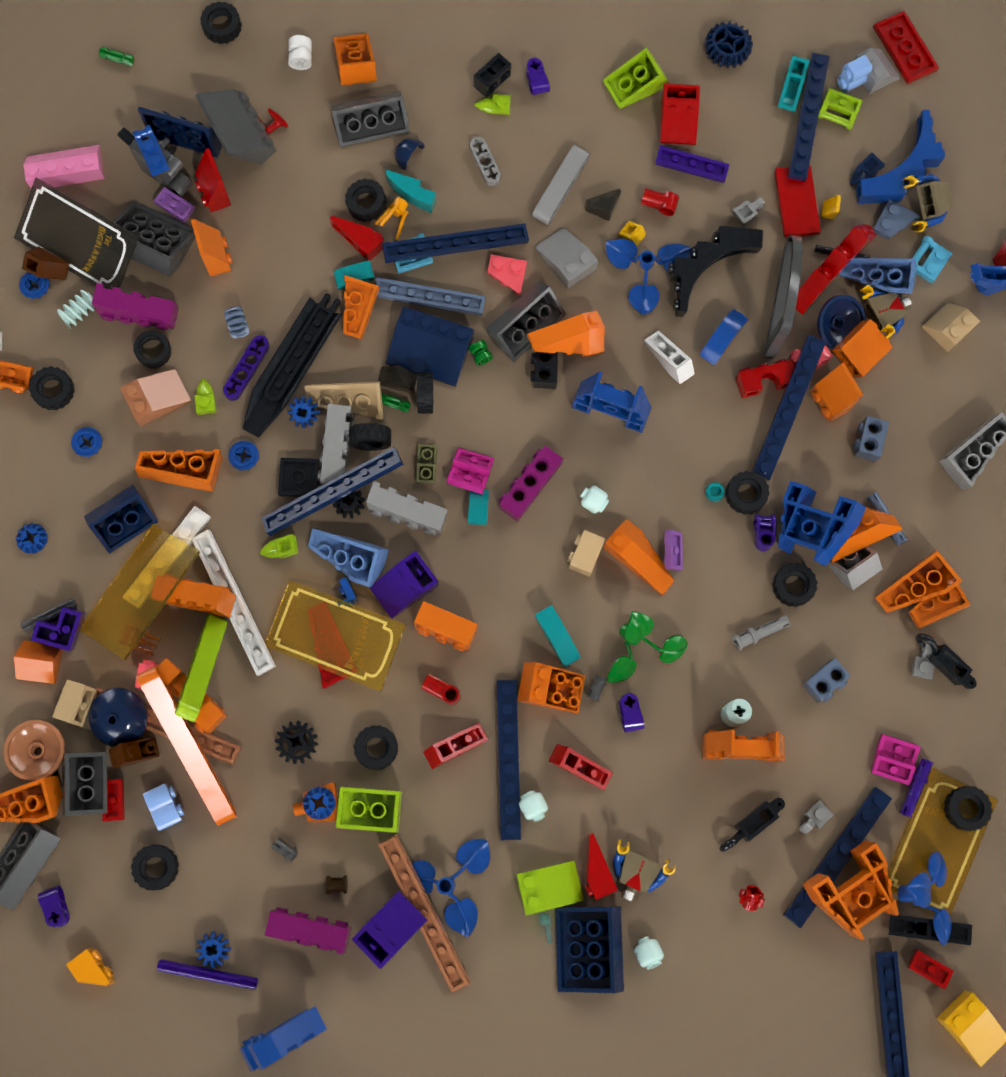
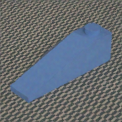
(883, 273)
(353, 557)

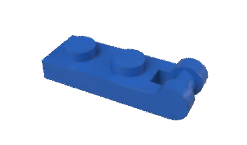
(151, 151)

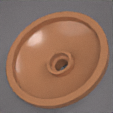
(22, 746)

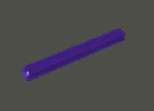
(207, 974)

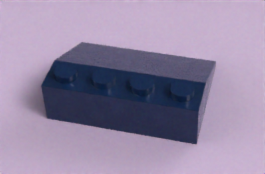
(181, 131)
(430, 345)
(589, 949)

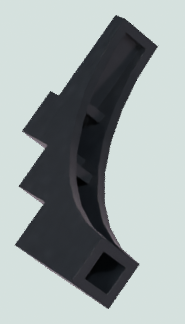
(726, 242)

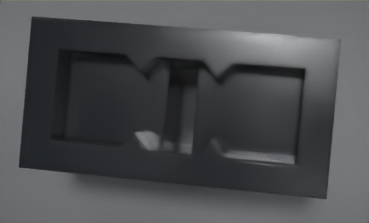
(492, 75)
(548, 368)

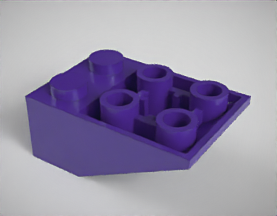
(404, 585)
(389, 929)

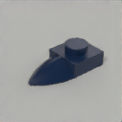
(867, 168)

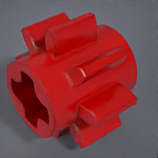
(751, 898)

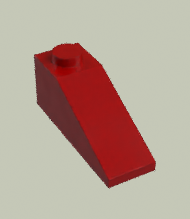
(361, 237)
(455, 746)
(580, 766)
(598, 874)

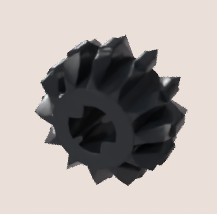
(356, 501)

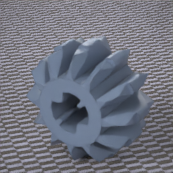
(236, 322)

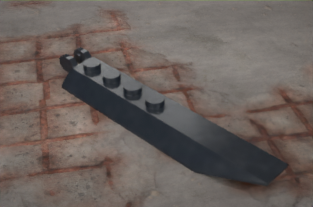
(290, 364)

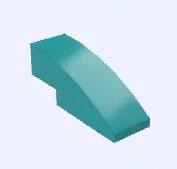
(793, 83)
(411, 190)
(557, 636)

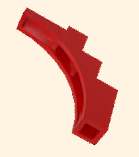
(833, 265)

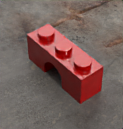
(750, 379)

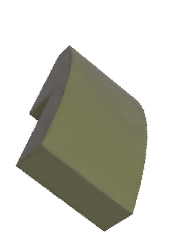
(426, 463)

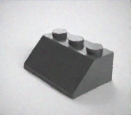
(84, 783)

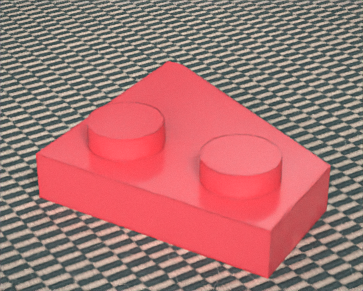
(508, 271)

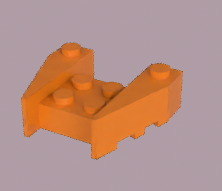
(210, 713)
(726, 745)
(859, 897)

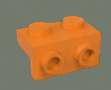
(15, 376)

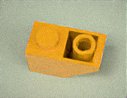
(89, 968)

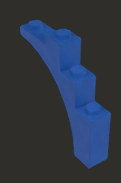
(890, 185)
(988, 278)

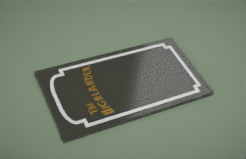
(72, 231)

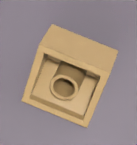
(950, 325)

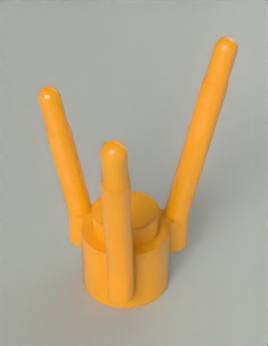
(396, 208)

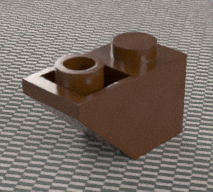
(45, 264)
(133, 752)

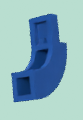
(723, 336)

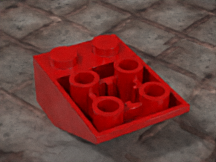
(679, 114)

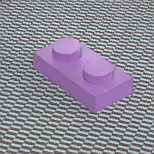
(174, 205)
(673, 550)

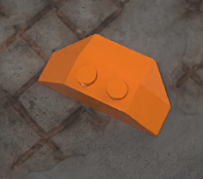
(872, 528)

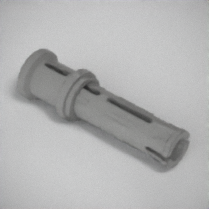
(752, 635)

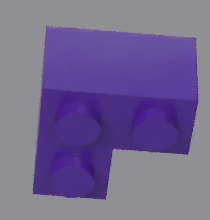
(64, 633)

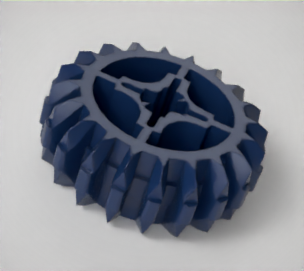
(724, 50)

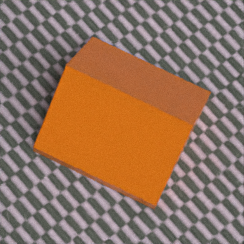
(37, 662)

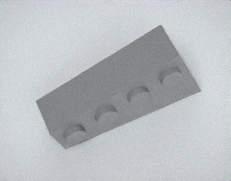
(335, 442)
(973, 453)
(406, 510)

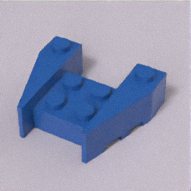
(613, 402)
(815, 527)
(278, 1042)

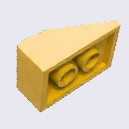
(973, 1027)

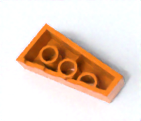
(188, 469)
(203, 598)

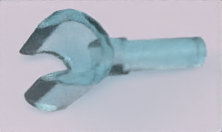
(545, 920)

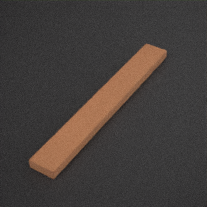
(209, 743)
(433, 929)

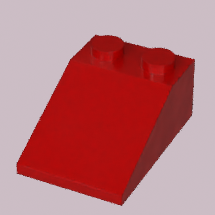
(211, 184)

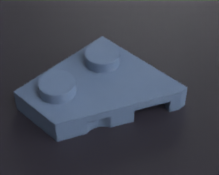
(894, 220)

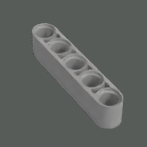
(561, 184)

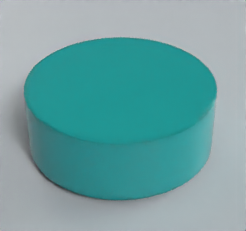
(714, 492)

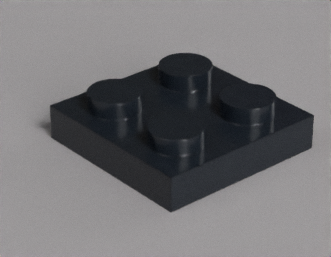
(297, 476)

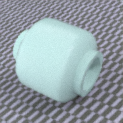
(594, 499)
(533, 806)
(648, 953)

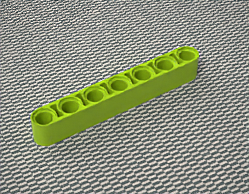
(201, 668)

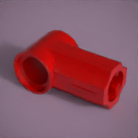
(664, 202)
(439, 689)

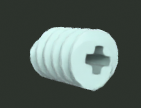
(76, 308)
(740, 706)

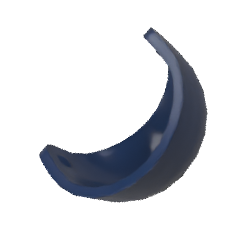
(405, 150)

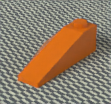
(923, 581)
(32, 801)

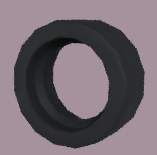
(145, 337)

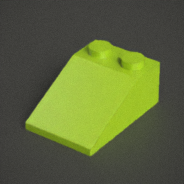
(636, 79)
(369, 809)
(549, 887)

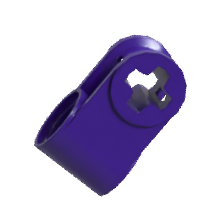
(537, 78)
(764, 527)
(631, 717)
(53, 903)

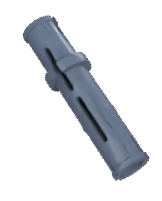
(879, 505)

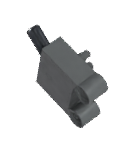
(171, 179)

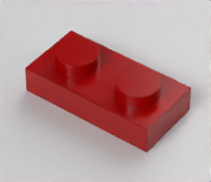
(115, 801)
(930, 969)

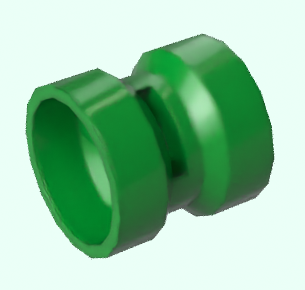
(480, 353)

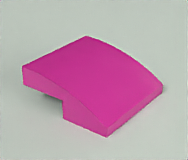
(470, 470)
(895, 759)

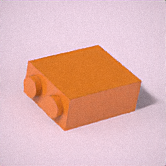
(862, 348)

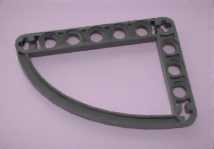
(785, 295)

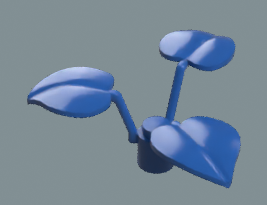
(623, 251)
(919, 892)
(463, 914)

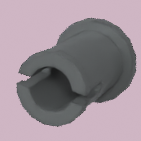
(596, 688)
(285, 849)

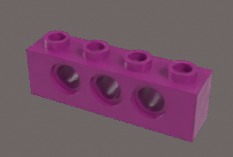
(515, 508)

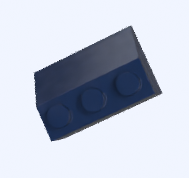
(120, 519)

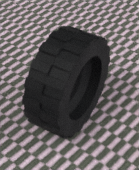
(221, 9)
(356, 190)
(44, 375)
(425, 392)
(370, 436)
(747, 478)
(805, 574)
(375, 732)
(983, 808)
(139, 862)

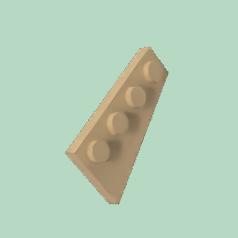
(363, 397)

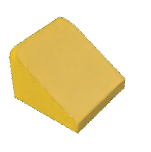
(831, 207)
(633, 232)

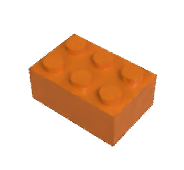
(445, 627)

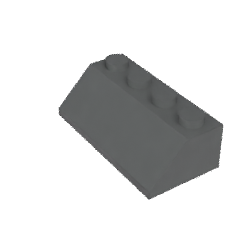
(370, 118)
(529, 313)
(23, 859)

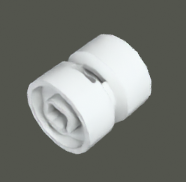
(300, 52)

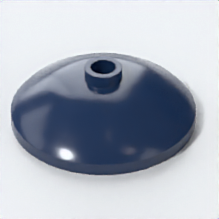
(846, 313)
(129, 714)

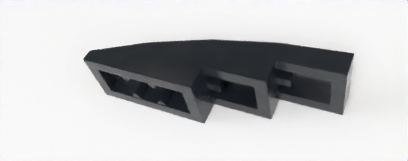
(924, 929)

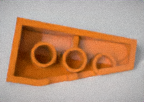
(575, 335)
(635, 552)

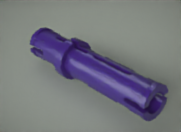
(916, 787)

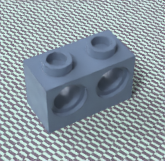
(874, 440)
(824, 677)

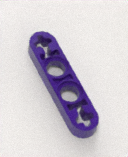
(250, 369)

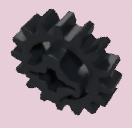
(301, 733)

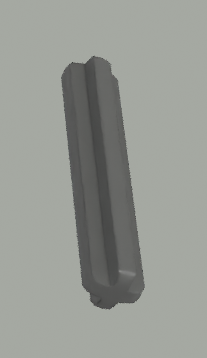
(48, 615)

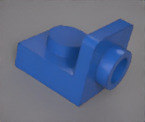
(346, 590)

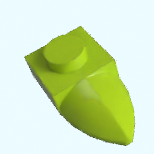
(495, 105)
(205, 398)
(281, 547)

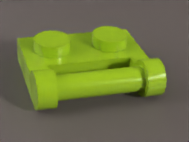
(842, 104)

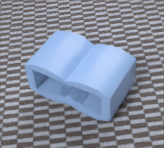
(854, 73)
(163, 806)

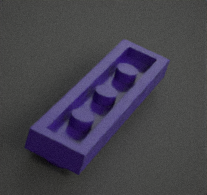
(692, 164)

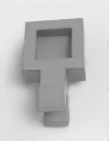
(746, 212)
(921, 665)
(817, 816)

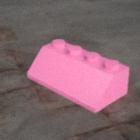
(65, 166)

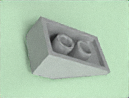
(567, 257)

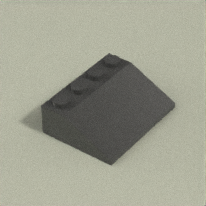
(237, 125)
(161, 238)

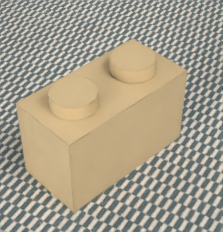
(586, 553)
(74, 703)

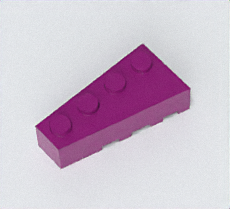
(134, 308)
(308, 930)

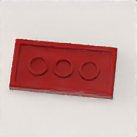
(905, 47)
(797, 204)

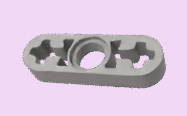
(484, 169)

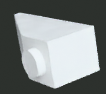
(670, 356)

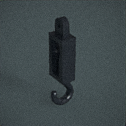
(945, 660)
(752, 825)

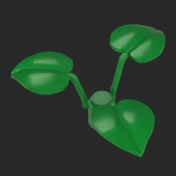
(633, 632)

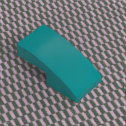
(361, 271)
(478, 508)

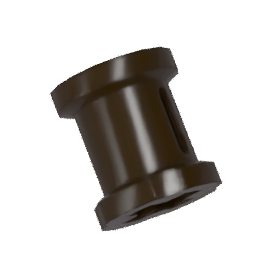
(337, 884)

